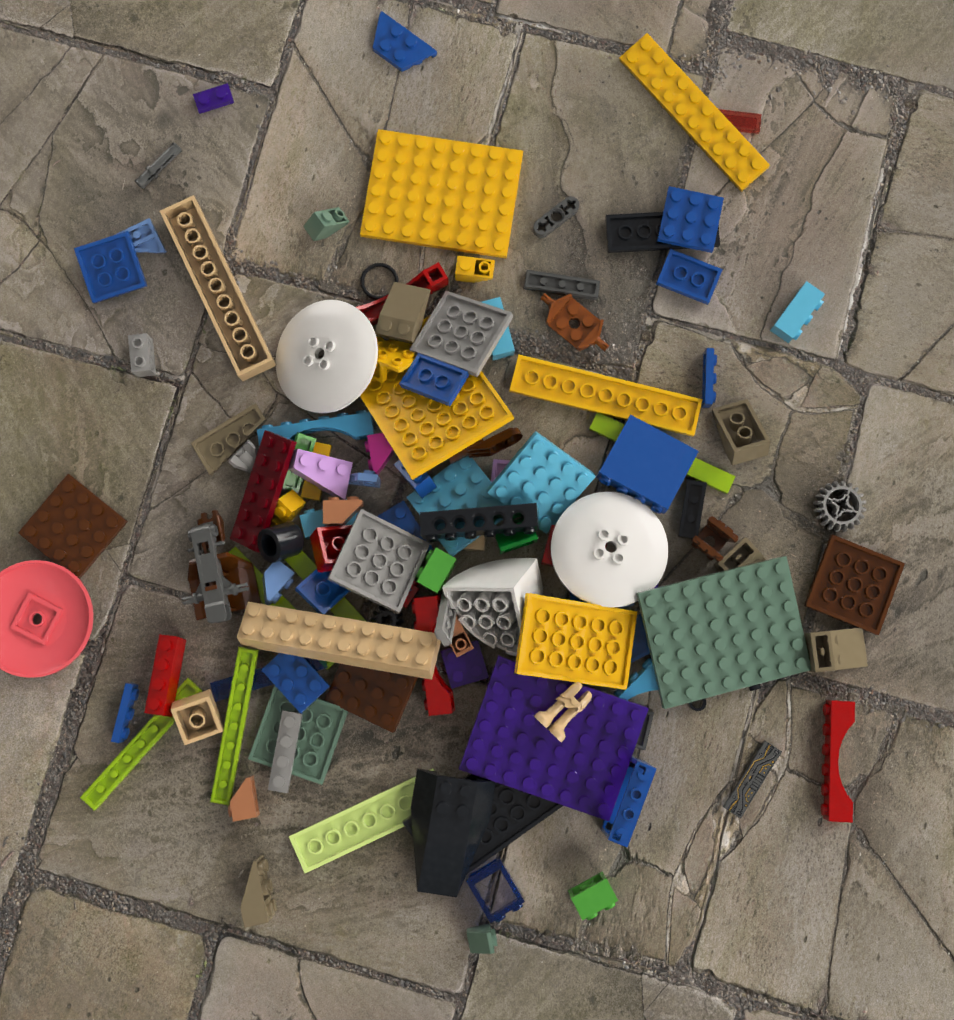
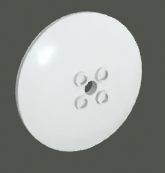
(347, 361)
(591, 570)

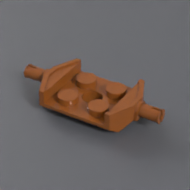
(568, 309)

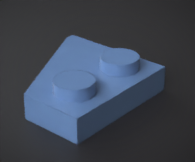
(145, 238)
(367, 478)

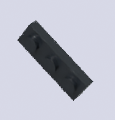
(692, 509)

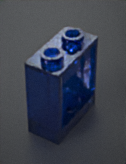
(484, 872)

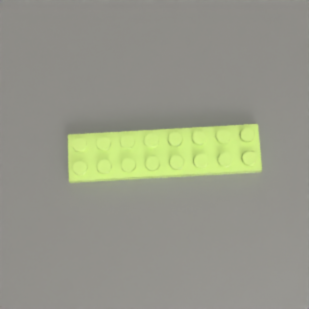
(353, 826)

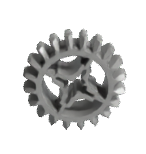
(847, 492)

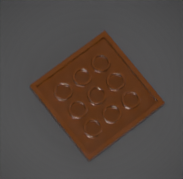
(73, 526)
(854, 584)
(371, 694)

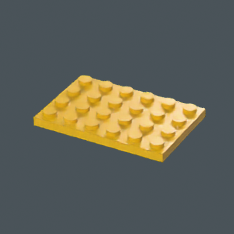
(575, 641)

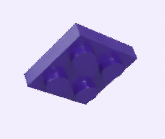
(465, 668)

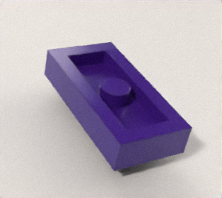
(213, 98)

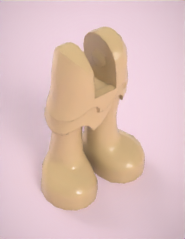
(566, 700)

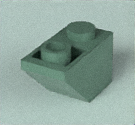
(325, 223)
(482, 939)

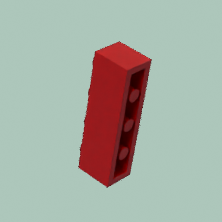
(165, 675)

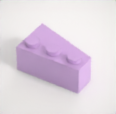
(322, 471)

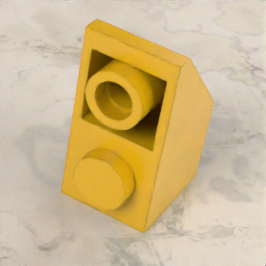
(474, 269)
(287, 508)

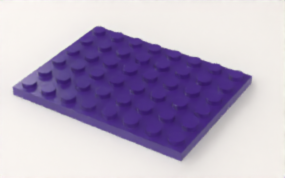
(524, 755)

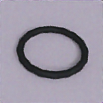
(367, 270)

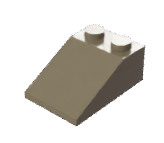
(403, 313)
(741, 432)

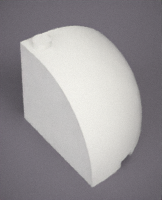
(492, 599)

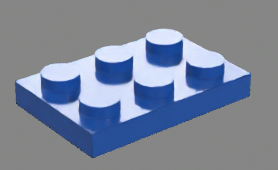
(689, 276)
(434, 379)
(320, 592)
(296, 680)

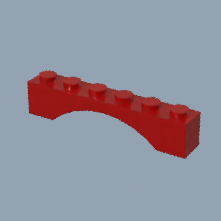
(430, 278)
(438, 694)
(838, 719)

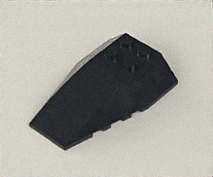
(447, 828)

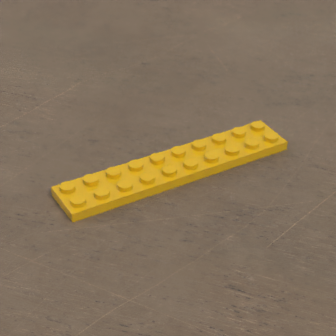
(694, 112)
(605, 395)

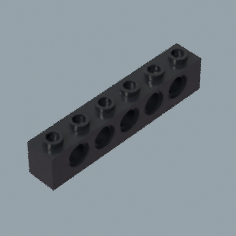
(430, 521)

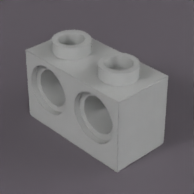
(142, 355)

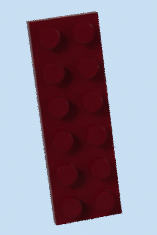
(263, 488)

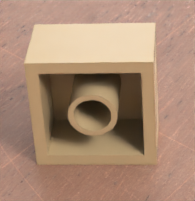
(197, 717)

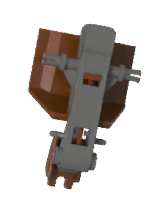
(217, 581)

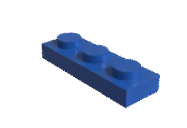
(708, 378)
(125, 713)

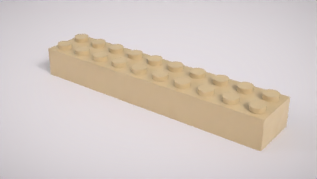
(218, 288)
(339, 640)

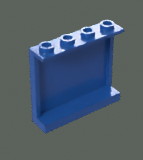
(647, 464)

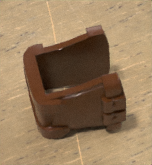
(721, 535)

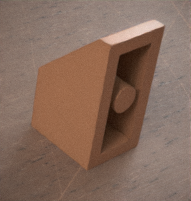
(244, 802)

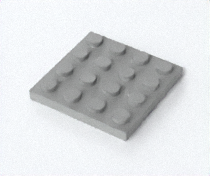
(462, 332)
(379, 561)

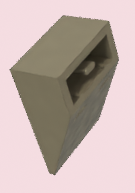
(739, 555)
(836, 649)
(257, 902)

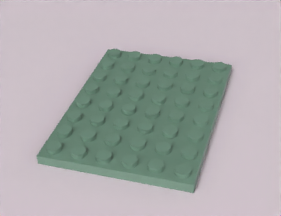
(724, 631)

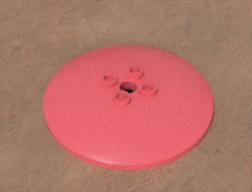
(65, 625)

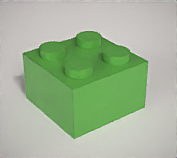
(436, 571)
(593, 896)

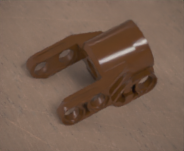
(490, 446)

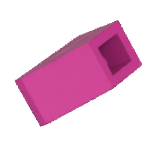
(379, 451)

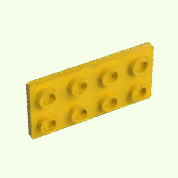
(391, 357)

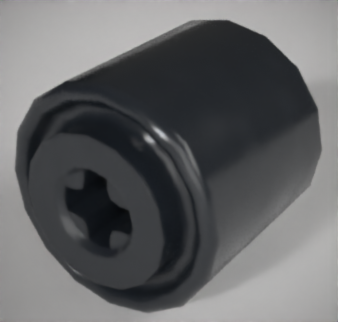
(280, 542)

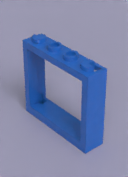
(629, 802)

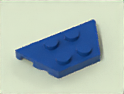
(399, 45)

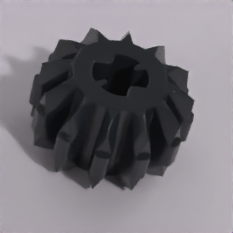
(387, 613)

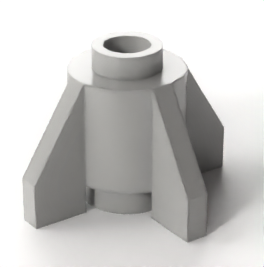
(244, 457)

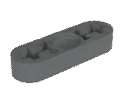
(557, 209)

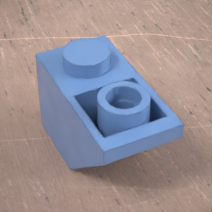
(275, 580)

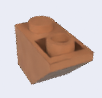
(339, 512)
(460, 642)

